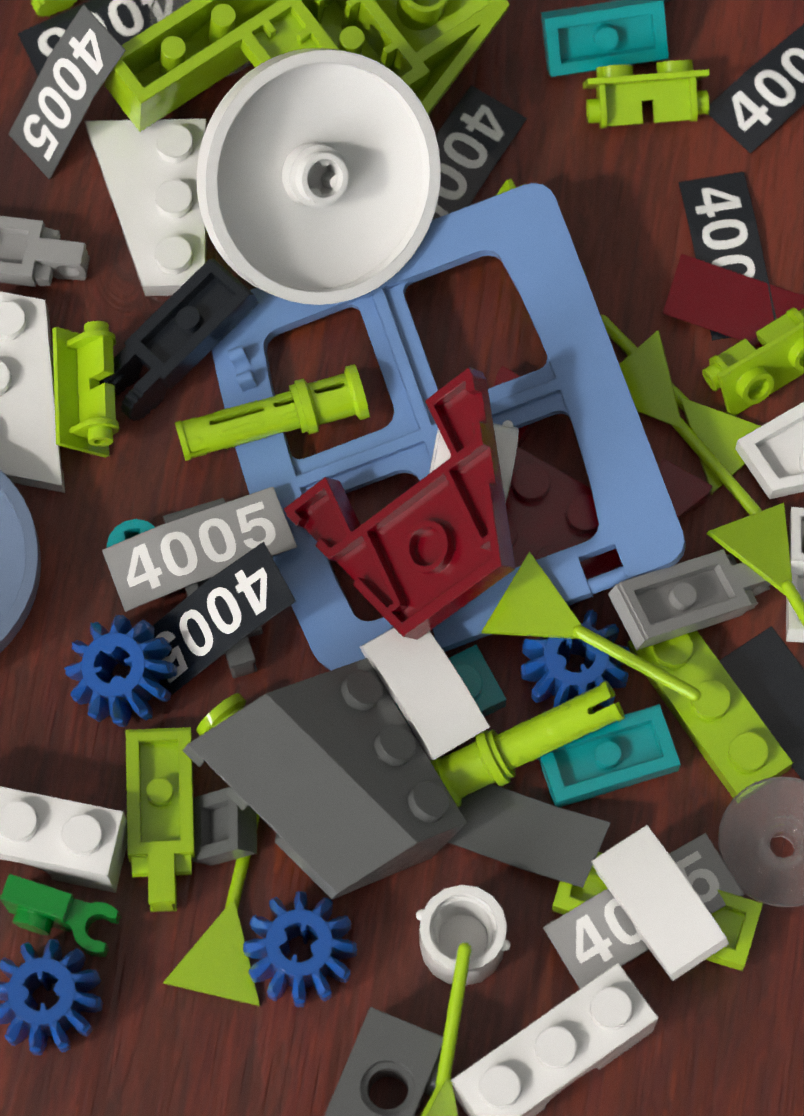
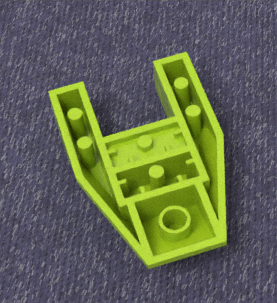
(209, 39)

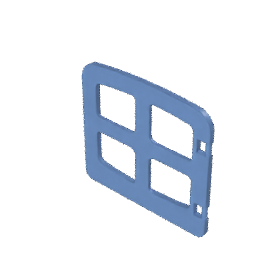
(578, 380)

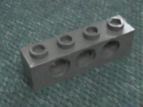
(382, 1050)

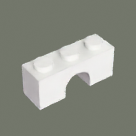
(63, 838)
(557, 1049)

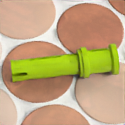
(302, 407)
(496, 755)

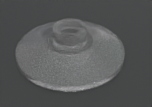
(750, 822)

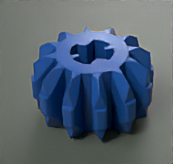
(126, 647)
(549, 660)
(325, 949)
(69, 986)

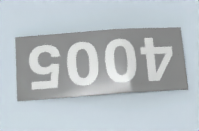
(196, 547)
(601, 932)

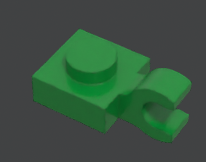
(44, 907)

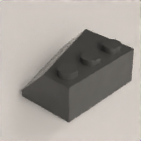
(334, 778)

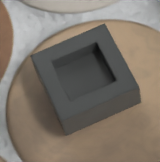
(222, 829)

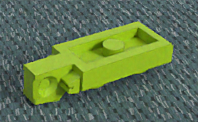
(160, 810)

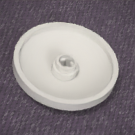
(318, 175)

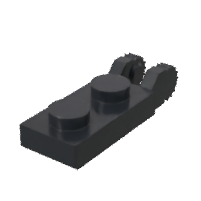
(179, 336)

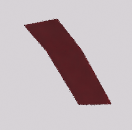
(725, 300)

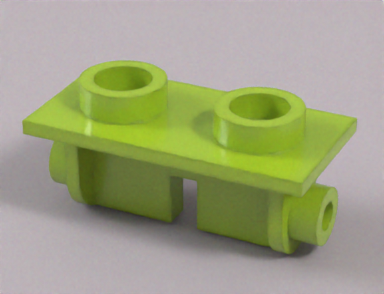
(670, 90)
(752, 374)
(83, 407)

